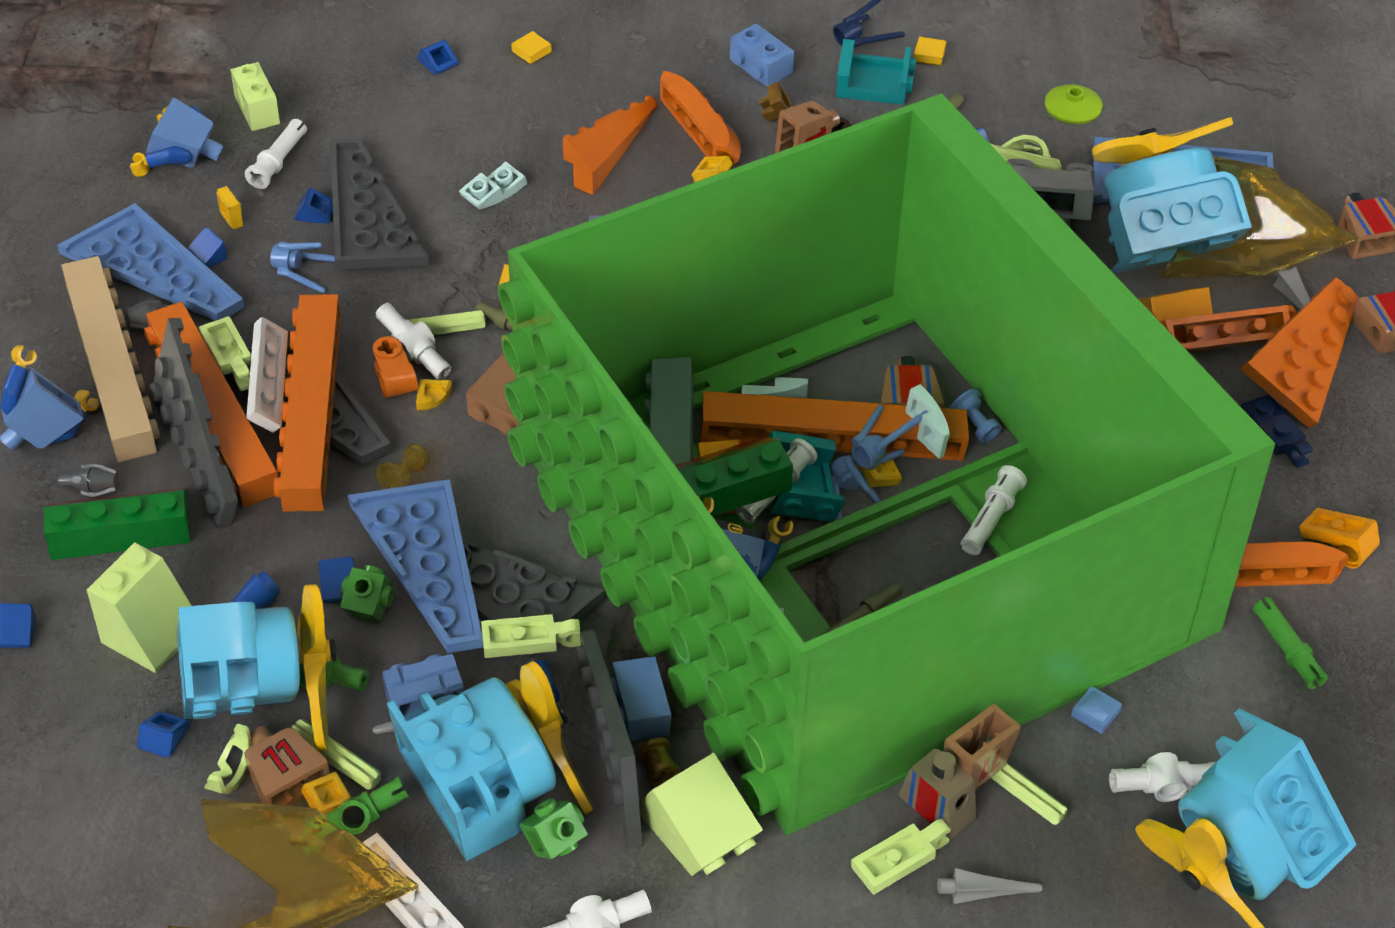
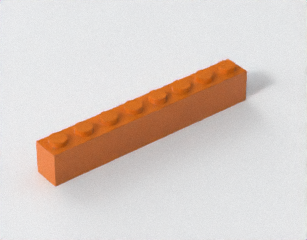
(309, 404)
(753, 416)
(240, 446)

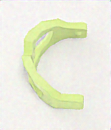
(1019, 143)
(242, 740)

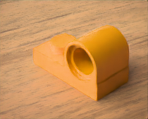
(1346, 532)

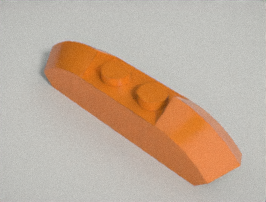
(698, 117)
(1228, 328)
(1289, 564)

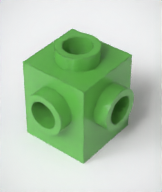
(367, 593)
(554, 828)

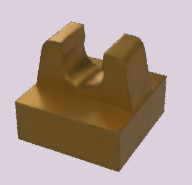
(774, 102)

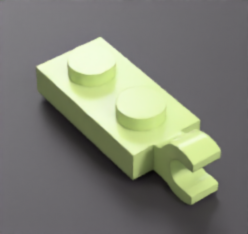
(228, 350)
(528, 635)
(899, 855)

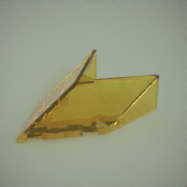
(1283, 230)
(310, 862)

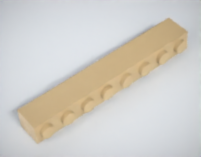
(109, 359)

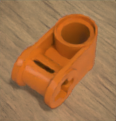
(393, 368)

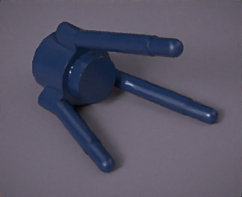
(852, 29)

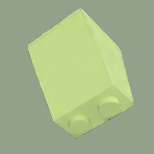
(138, 607)
(700, 816)

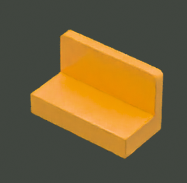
(1179, 303)

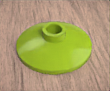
(1073, 104)

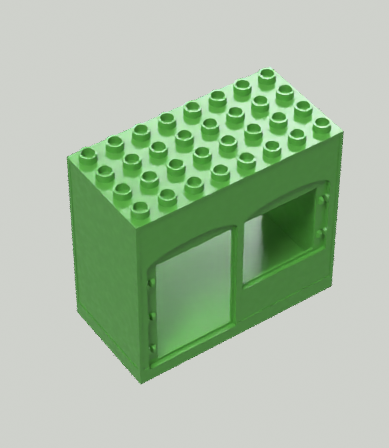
(1124, 439)

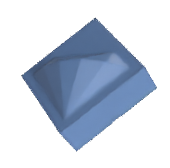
(1096, 710)

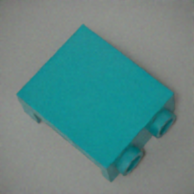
(874, 76)
(814, 492)

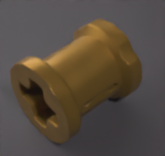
(663, 756)

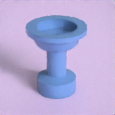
(971, 402)

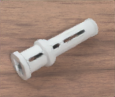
(271, 160)
(801, 455)
(999, 499)

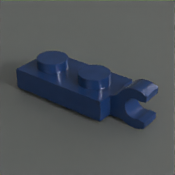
(1279, 428)

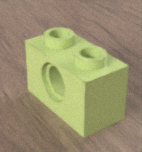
(255, 96)

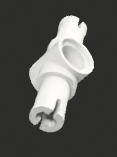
(416, 341)
(1159, 775)
(596, 913)

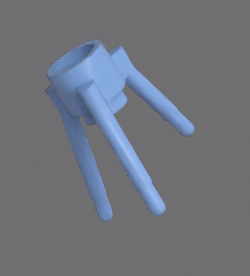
(288, 256)
(870, 449)
(850, 477)

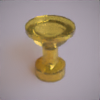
(397, 475)

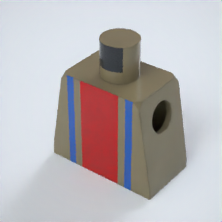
(941, 790)

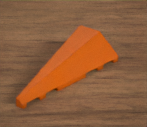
(600, 147)

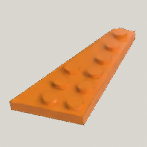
(1304, 353)

